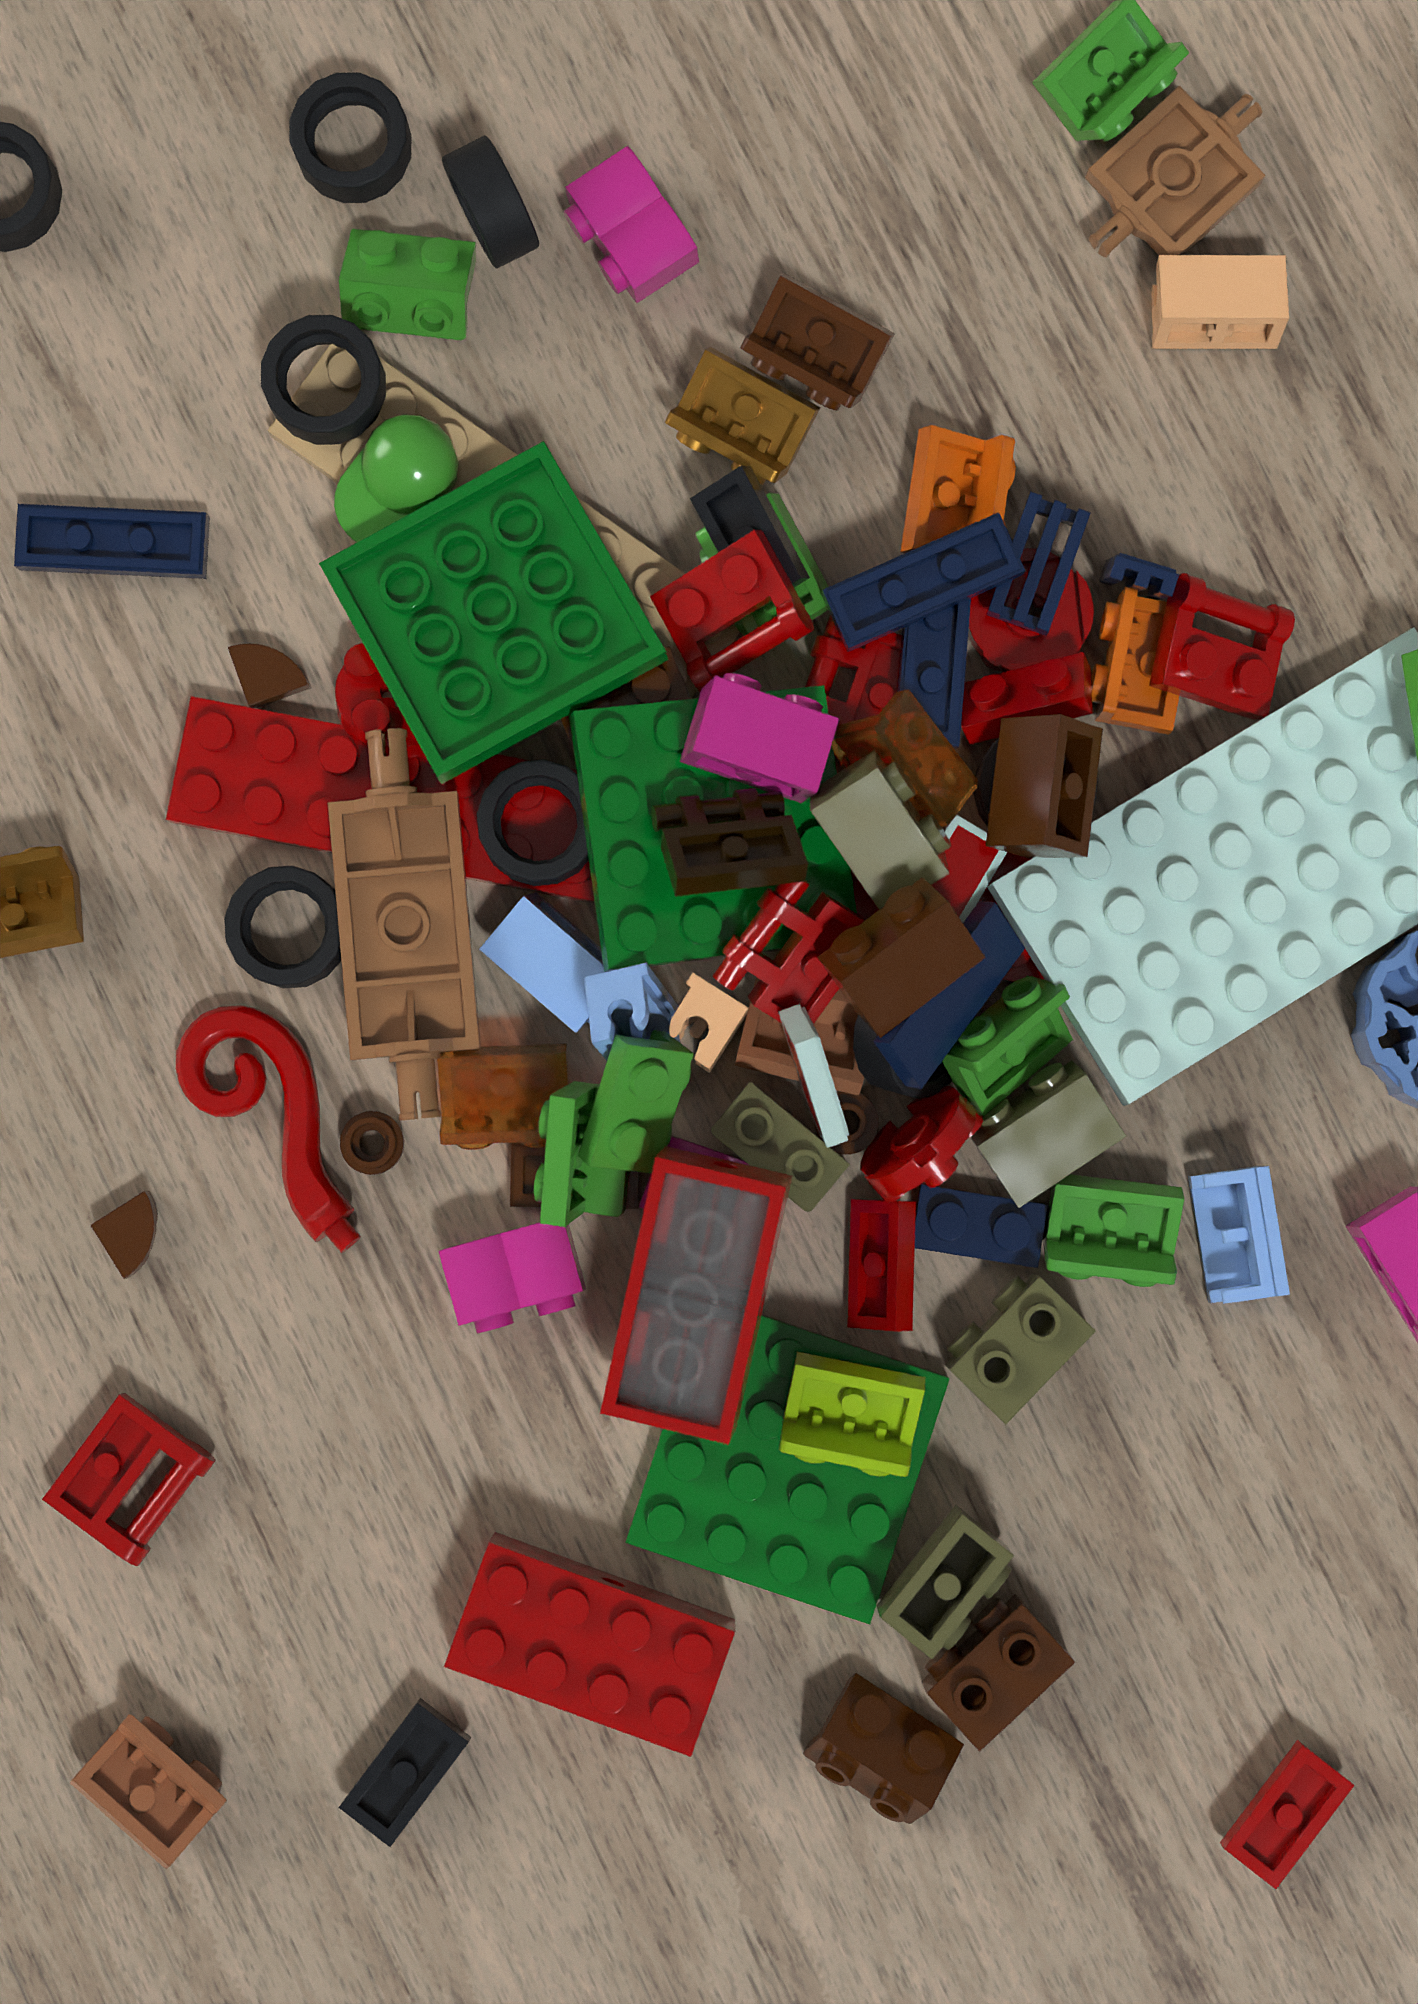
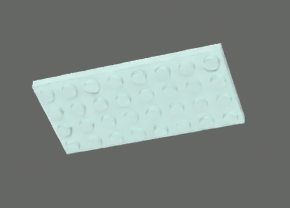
(1234, 879)

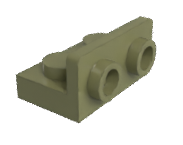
(776, 1141)

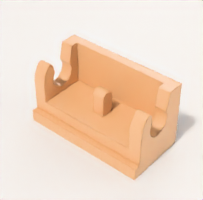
(1219, 302)
(709, 1009)

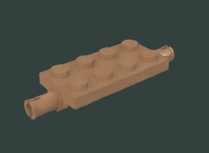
(404, 924)

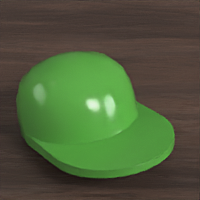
(396, 473)

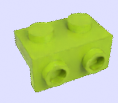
(851, 1415)

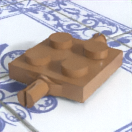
(1175, 175)

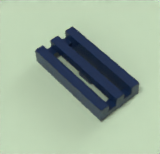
(1056, 513)
(1139, 575)

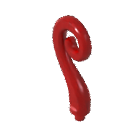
(308, 1187)

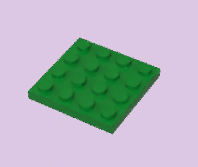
(493, 612)
(624, 767)
(770, 1517)

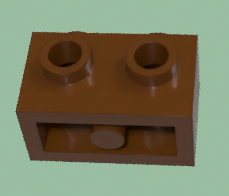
(1039, 790)
(901, 956)
(995, 1670)

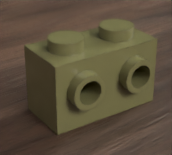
(879, 829)
(1046, 1132)
(1017, 1346)
(945, 1583)

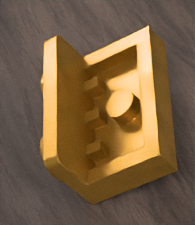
(742, 417)
(38, 901)

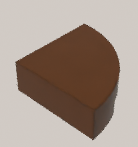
(266, 674)
(129, 1233)

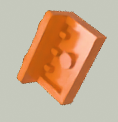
(955, 483)
(1123, 682)

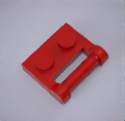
(723, 593)
(1214, 667)
(111, 1466)

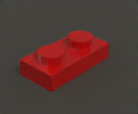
(1033, 690)
(881, 1265)
(1286, 1814)

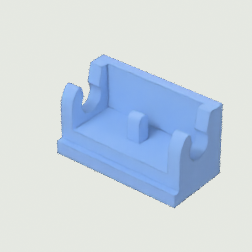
(546, 957)
(627, 1004)
(1238, 1235)

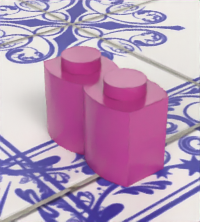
(630, 225)
(511, 1273)

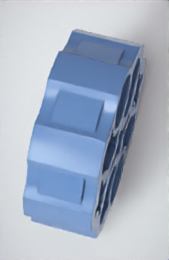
(1396, 979)

